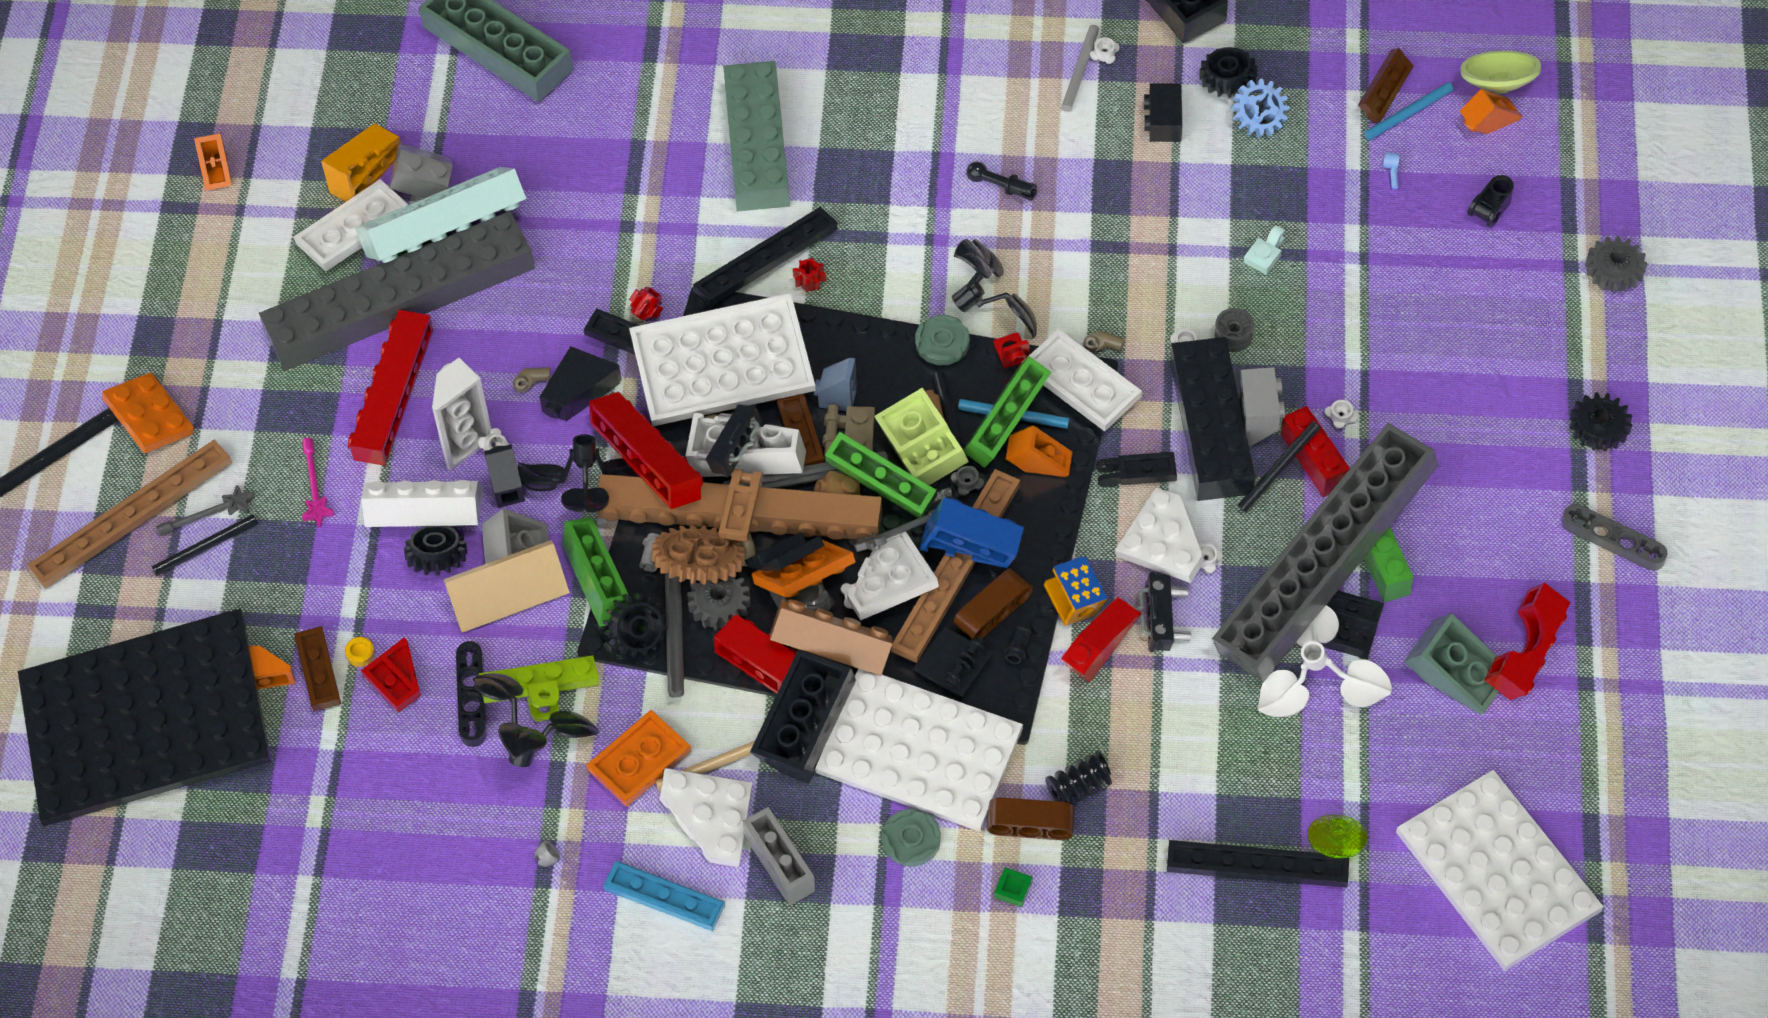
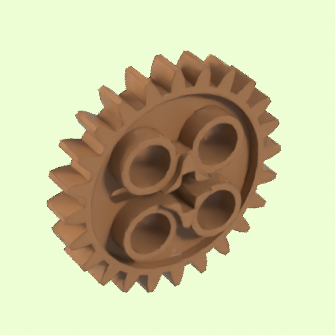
(697, 555)

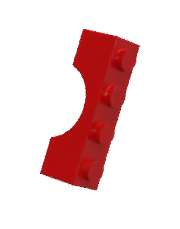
(1542, 614)

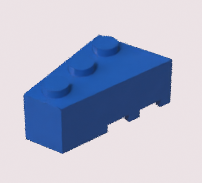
(972, 533)

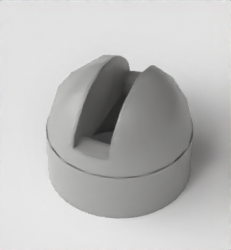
(547, 854)

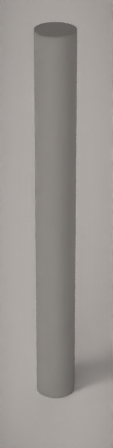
(1080, 68)

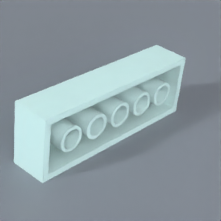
(440, 213)

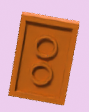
(147, 412)
(805, 571)
(638, 758)

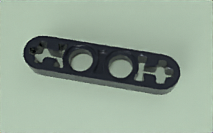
(466, 694)

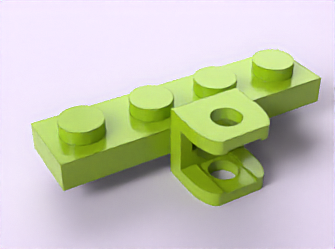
(545, 680)

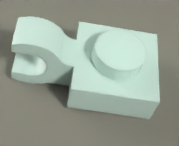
(1265, 254)

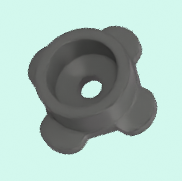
(967, 473)

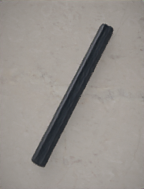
(56, 450)

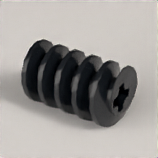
(1079, 778)

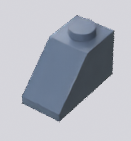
(837, 385)

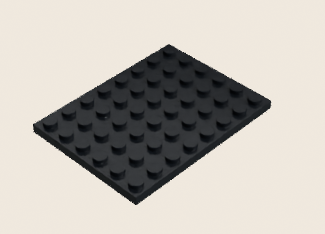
(143, 717)

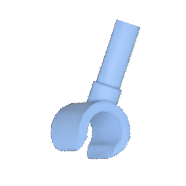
(1392, 161)

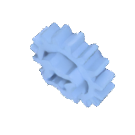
(1250, 105)

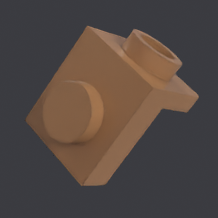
(837, 483)

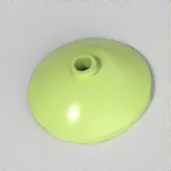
(1500, 70)

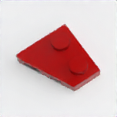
(394, 676)

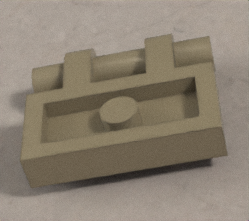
(857, 425)

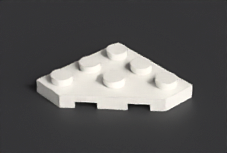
(1163, 538)
(890, 577)
(709, 812)

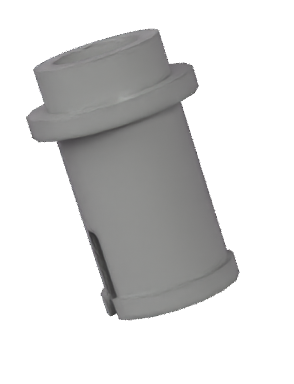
(647, 553)

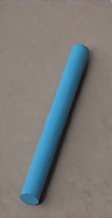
(1408, 111)
(1028, 416)

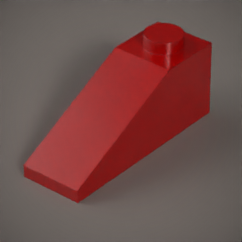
(1100, 639)

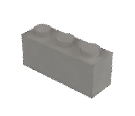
(779, 856)

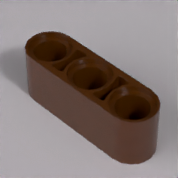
(993, 604)
(1030, 818)

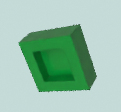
(1013, 887)

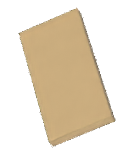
(506, 586)

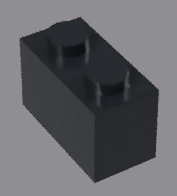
(1164, 112)

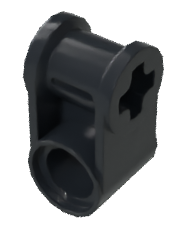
(1490, 203)

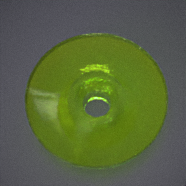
(1337, 836)

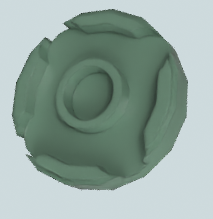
(942, 340)
(911, 837)

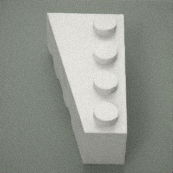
(776, 451)

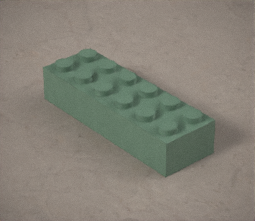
(500, 43)
(756, 136)

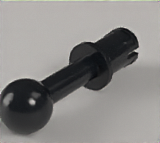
(978, 172)

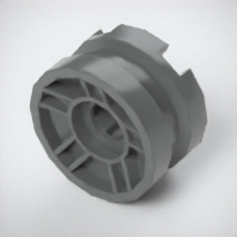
(1241, 322)

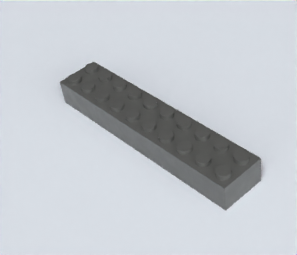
(412, 283)
(1325, 552)

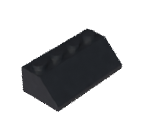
(803, 715)

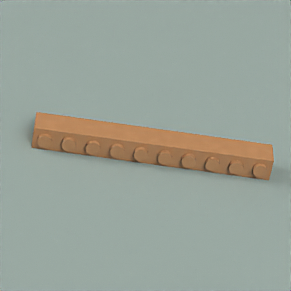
(775, 511)

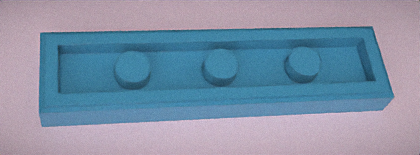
(664, 895)

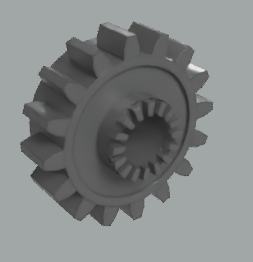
(1615, 264)
(716, 613)

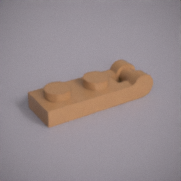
(740, 505)

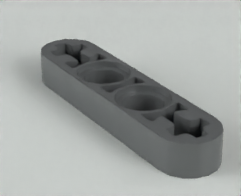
(1612, 541)

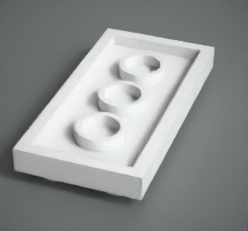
(334, 235)
(1085, 380)

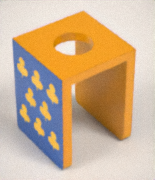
(1075, 591)

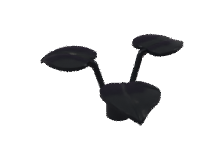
(971, 294)
(584, 453)
(523, 741)

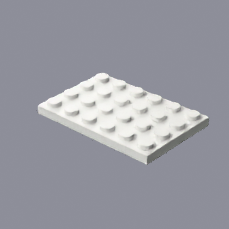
(722, 359)
(919, 749)
(1499, 870)

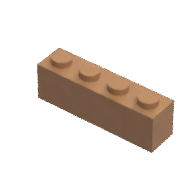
(831, 637)

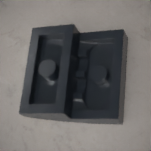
(784, 553)
(1357, 623)

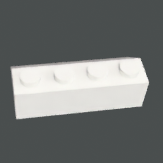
(459, 412)
(421, 503)

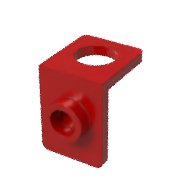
(1012, 354)

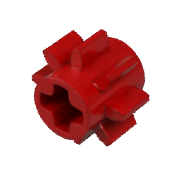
(809, 275)
(646, 303)

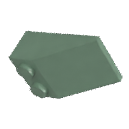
(1454, 662)

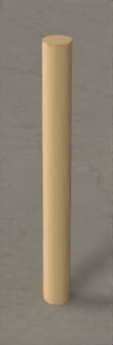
(716, 762)

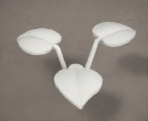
(1363, 684)

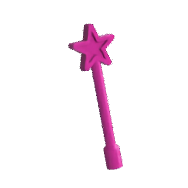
(317, 508)

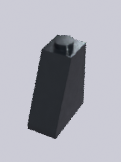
(576, 382)

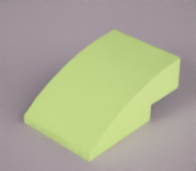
(921, 438)

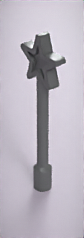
(232, 502)
(874, 540)

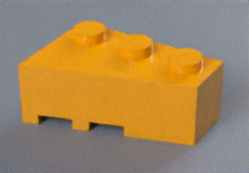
(360, 162)

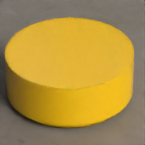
(359, 651)

